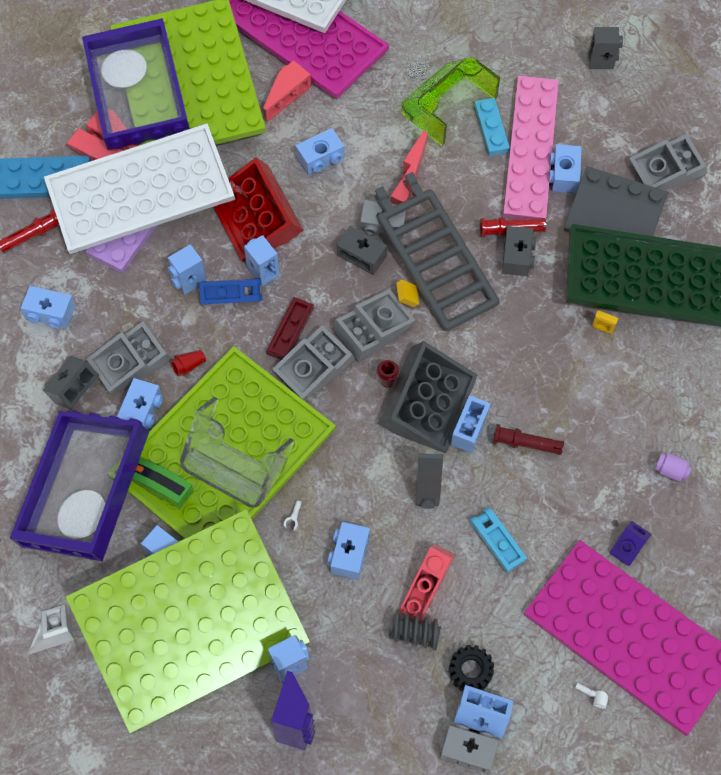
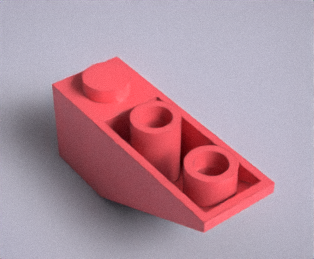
(427, 581)

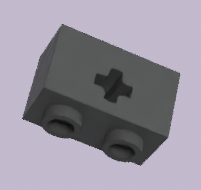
(604, 47)
(362, 250)
(517, 251)
(70, 382)

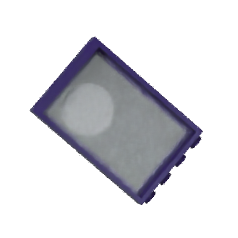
(135, 84)
(80, 485)

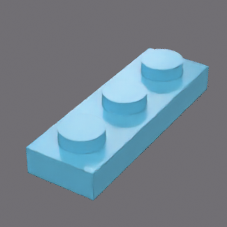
(491, 127)

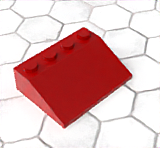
(257, 209)

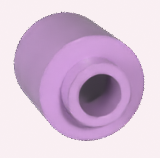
(673, 467)

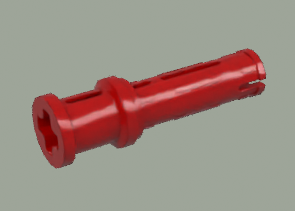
(499, 226)
(38, 227)

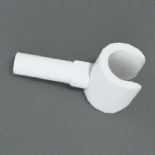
(294, 516)
(600, 697)

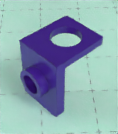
(630, 543)

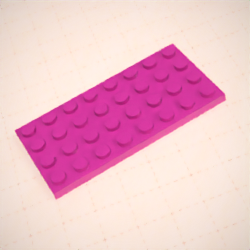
(331, 58)
(630, 636)

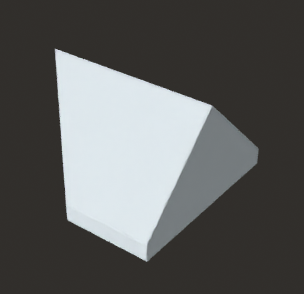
(52, 630)

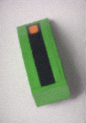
(162, 483)

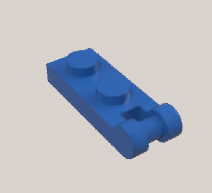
(230, 291)

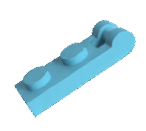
(498, 540)

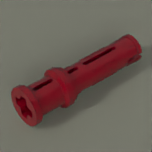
(516, 438)

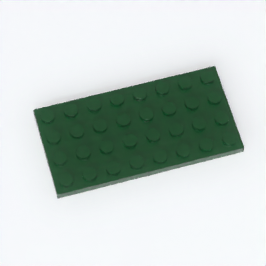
(644, 274)

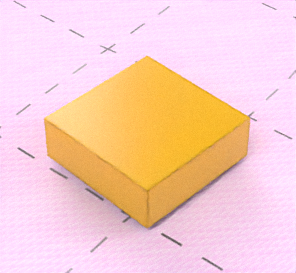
(407, 293)
(605, 322)

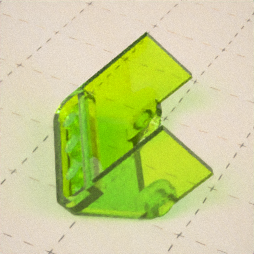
(423, 102)

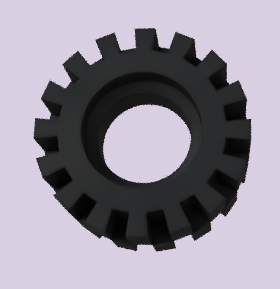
(474, 654)

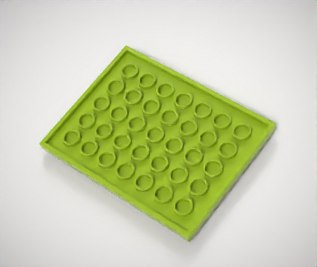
(211, 70)
(256, 419)
(185, 619)

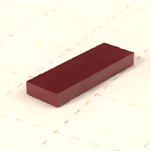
(290, 328)

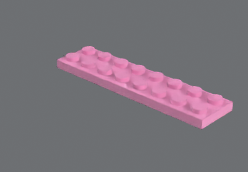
(531, 148)

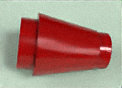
(187, 362)

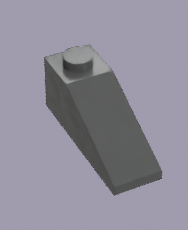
(429, 480)

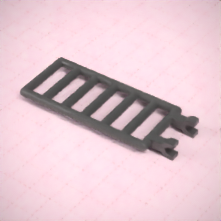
(418, 197)

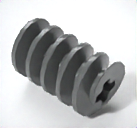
(415, 630)

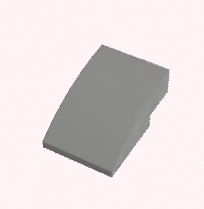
(669, 163)
(373, 324)
(129, 357)
(314, 363)

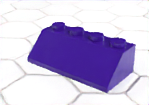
(292, 716)

